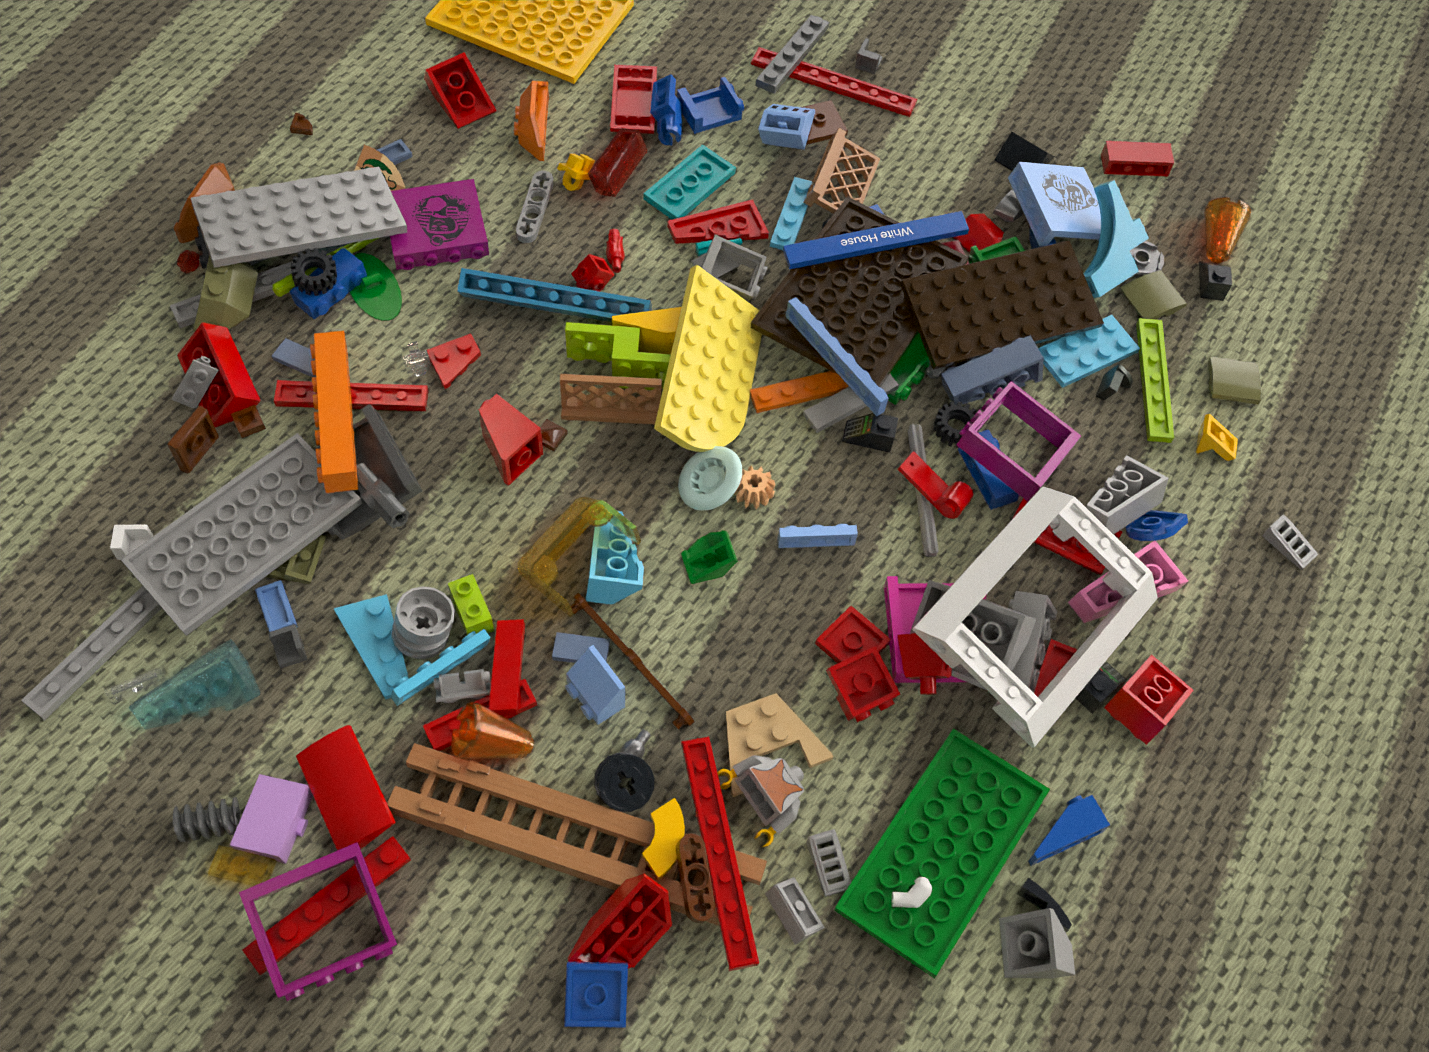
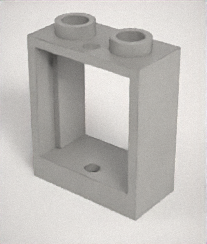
(741, 255)

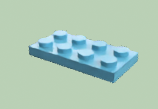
(1087, 351)

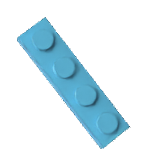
(791, 215)
(448, 660)

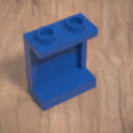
(711, 107)

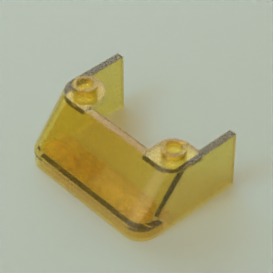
(539, 561)

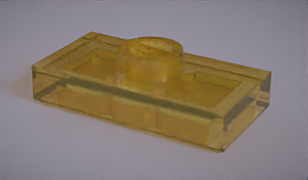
(241, 866)

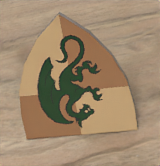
(372, 158)

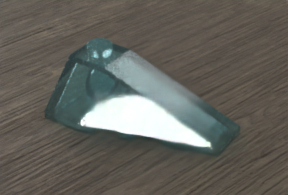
(211, 681)

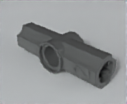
(380, 497)

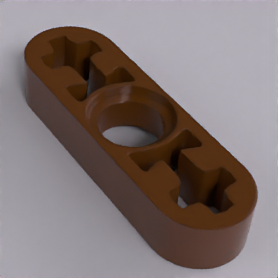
(705, 899)

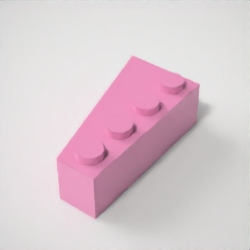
(1099, 599)

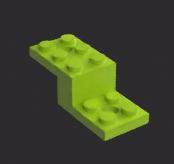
(616, 345)

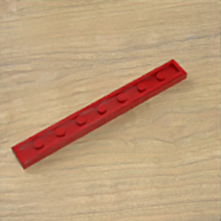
(843, 84)
(721, 856)

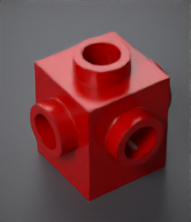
(592, 273)

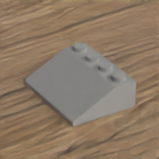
(997, 627)

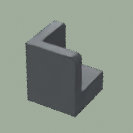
(867, 60)
(288, 646)

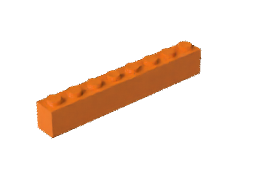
(334, 413)

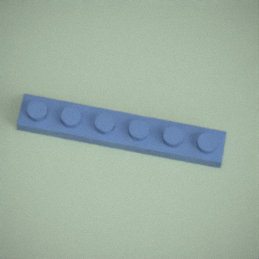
(836, 356)

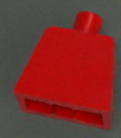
(922, 663)

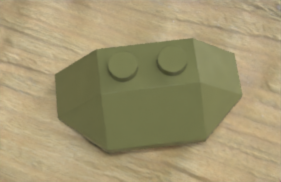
(226, 294)

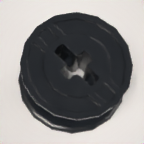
(640, 782)

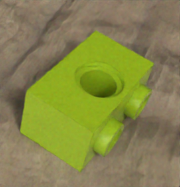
(470, 605)

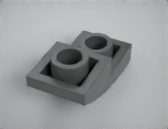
(1009, 208)

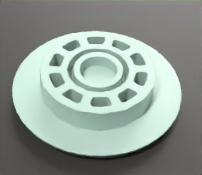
(714, 482)

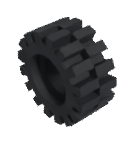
(313, 283)
(952, 412)

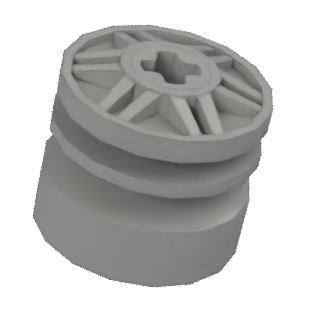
(422, 622)

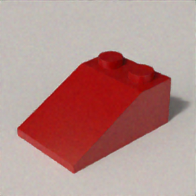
(459, 90)
(1149, 699)

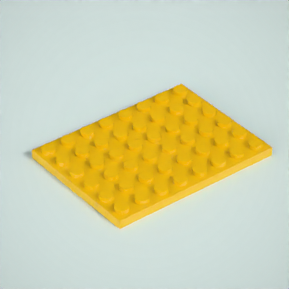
(543, 34)

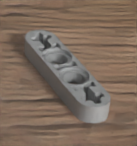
(534, 207)

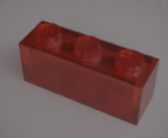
(617, 162)

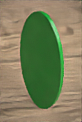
(378, 291)

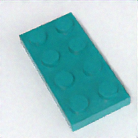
(689, 183)

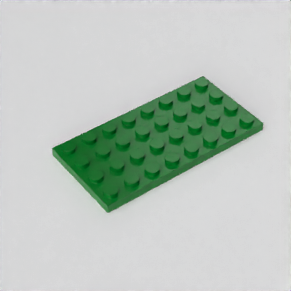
(955, 834)

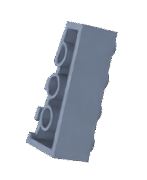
(1014, 363)

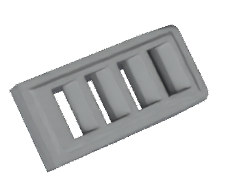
(1279, 542)
(824, 837)

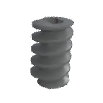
(206, 821)

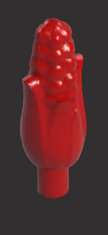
(615, 250)

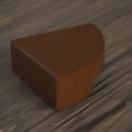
(301, 125)

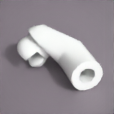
(916, 895)

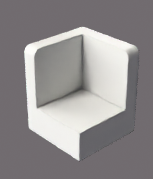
(128, 538)

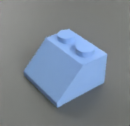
(595, 686)

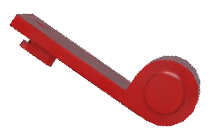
(946, 499)

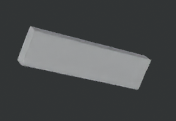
(840, 406)

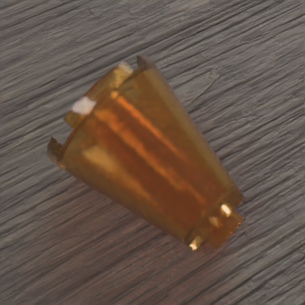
(1224, 226)
(489, 735)

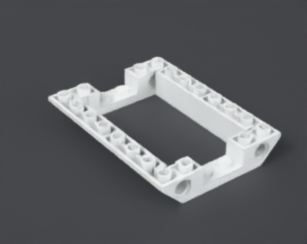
(956, 644)

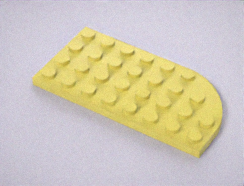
(709, 366)

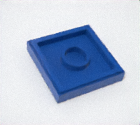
(596, 994)

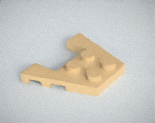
(765, 728)

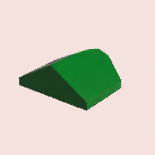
(709, 557)

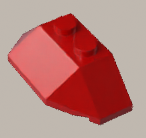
(626, 924)

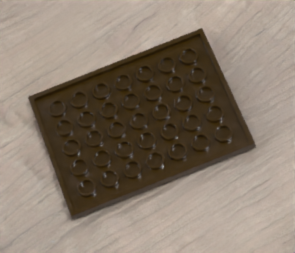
(856, 295)

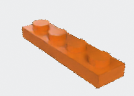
(796, 391)

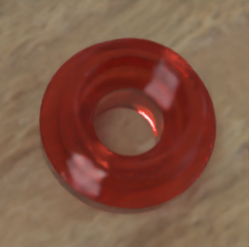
(188, 261)

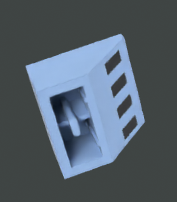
(786, 126)

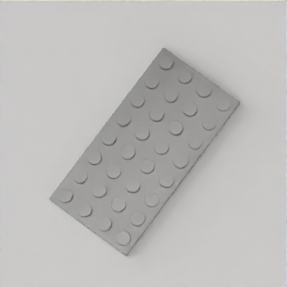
(297, 216)
(238, 535)

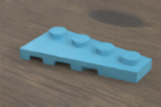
(370, 629)

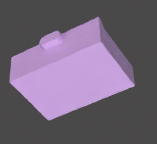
(273, 818)

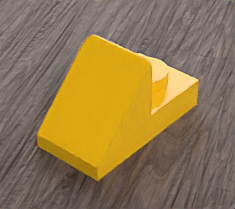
(1216, 437)

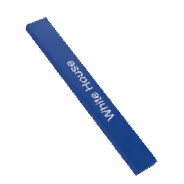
(875, 240)

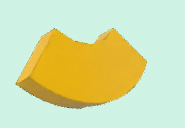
(668, 831)

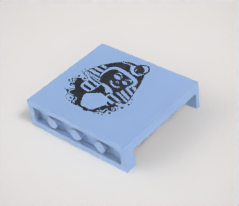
(1057, 201)

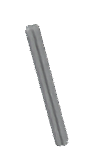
(925, 508)

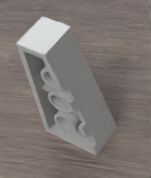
(1127, 495)

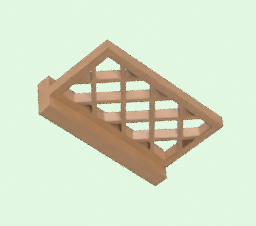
(829, 165)
(604, 408)

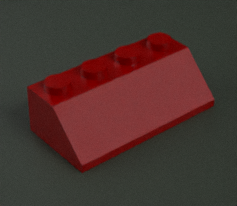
(232, 385)

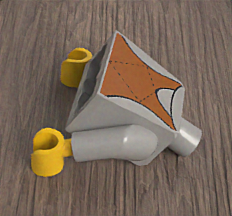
(770, 789)

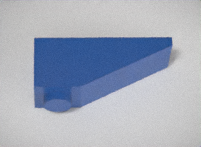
(1075, 825)

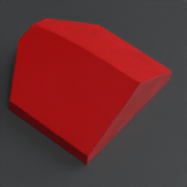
(981, 232)

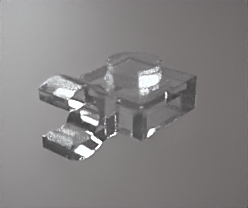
(417, 361)

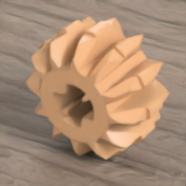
(760, 493)

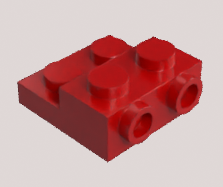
(863, 684)

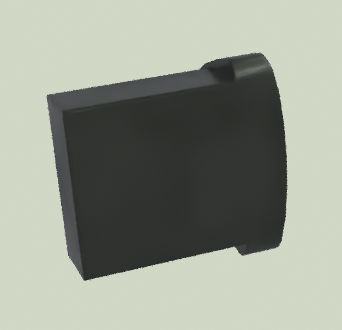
(1112, 380)

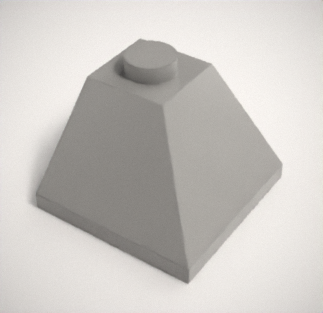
(1035, 946)

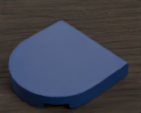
(1156, 525)

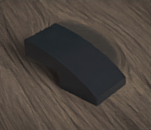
(1043, 900)

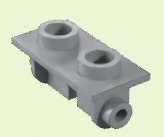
(195, 382)
(450, 689)

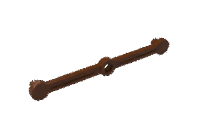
(683, 716)

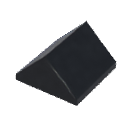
(1018, 149)

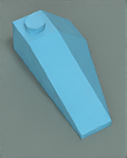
(613, 566)

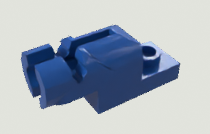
(666, 110)

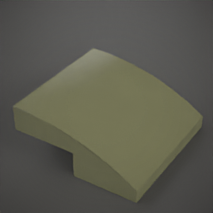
(1153, 296)
(1234, 380)
(301, 565)

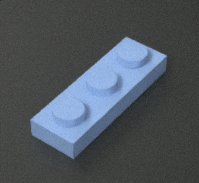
(817, 536)

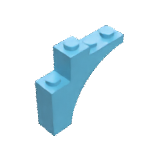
(1117, 237)

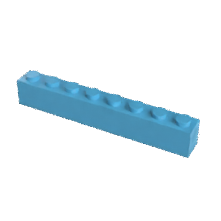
(547, 296)

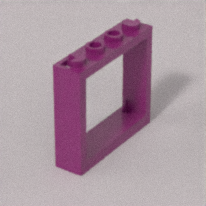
(1036, 417)
(296, 876)

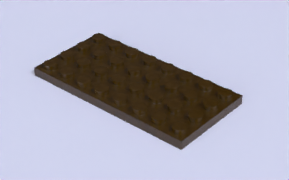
(998, 300)

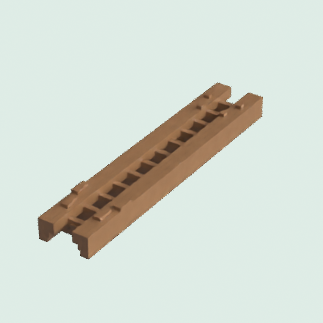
(528, 843)

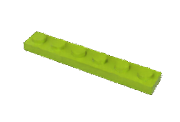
(1155, 381)

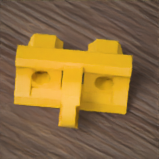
(577, 168)

